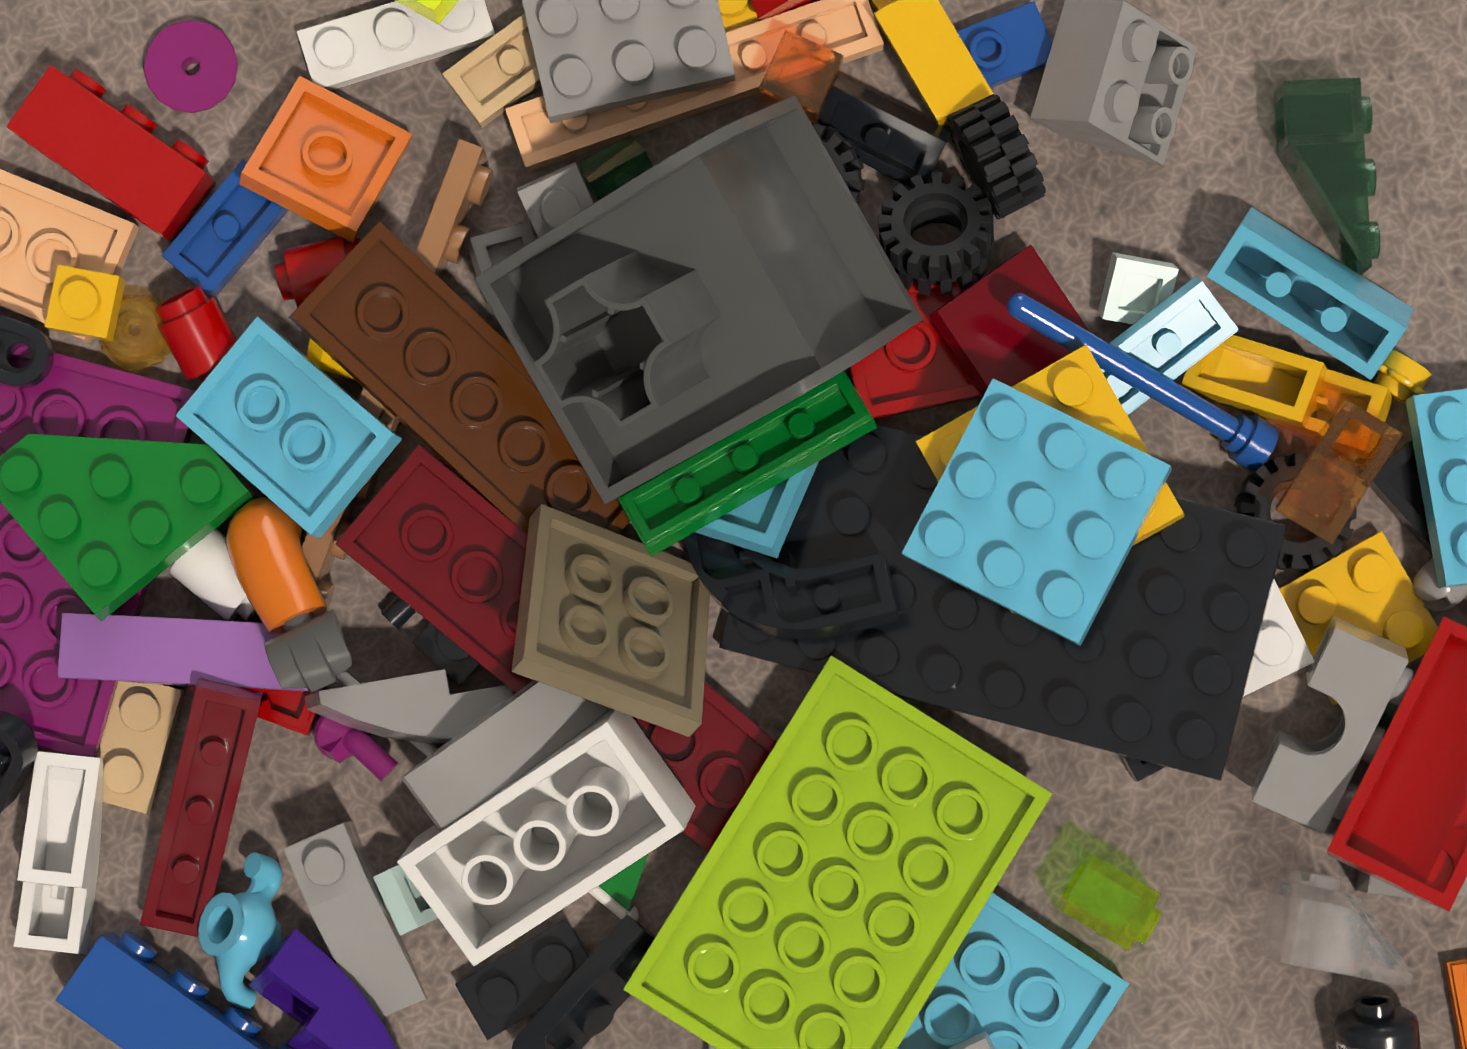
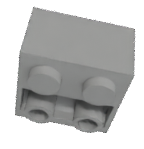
(1114, 79)

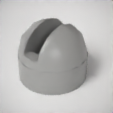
(1436, 599)

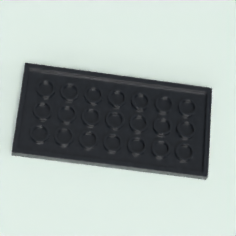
(1148, 682)

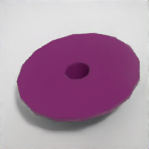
(185, 45)

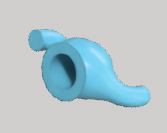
(243, 928)

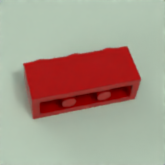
(113, 151)

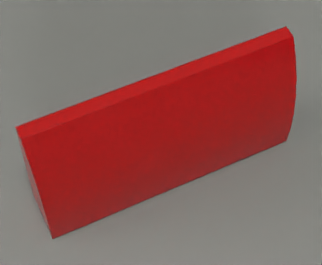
(1413, 799)

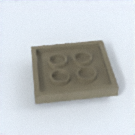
(612, 622)

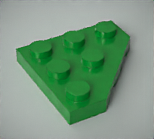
(115, 507)

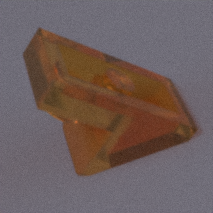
(1338, 470)

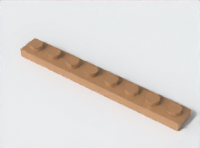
(441, 242)

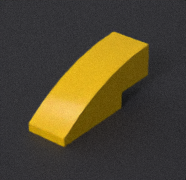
(1281, 385)

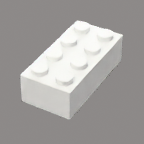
(548, 836)

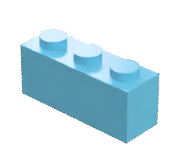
(1311, 293)

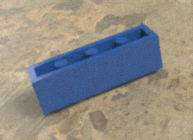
(149, 1008)

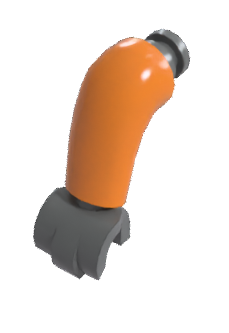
(282, 591)

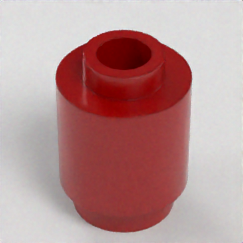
(309, 265)
(195, 331)

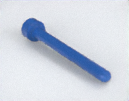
(1246, 438)

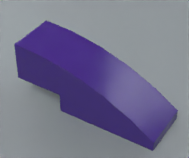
(319, 998)

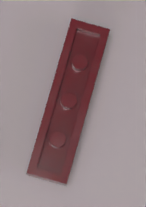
(201, 806)

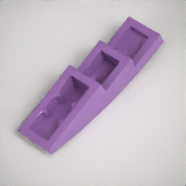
(165, 651)

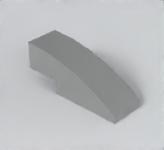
(406, 707)
(498, 750)

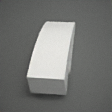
(60, 853)

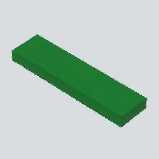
(746, 463)

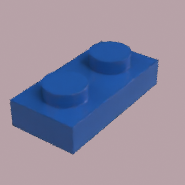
(223, 234)

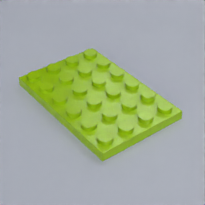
(839, 878)

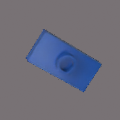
(1008, 44)

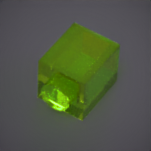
(1110, 902)

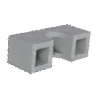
(1313, 776)

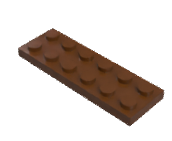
(449, 381)

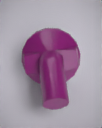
(344, 742)

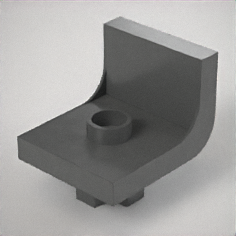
(698, 297)

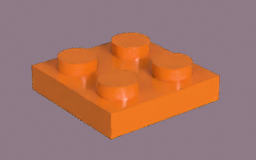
(325, 159)

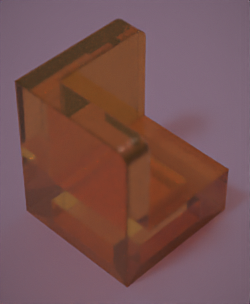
(801, 70)

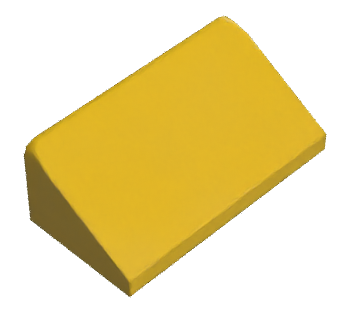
(933, 56)

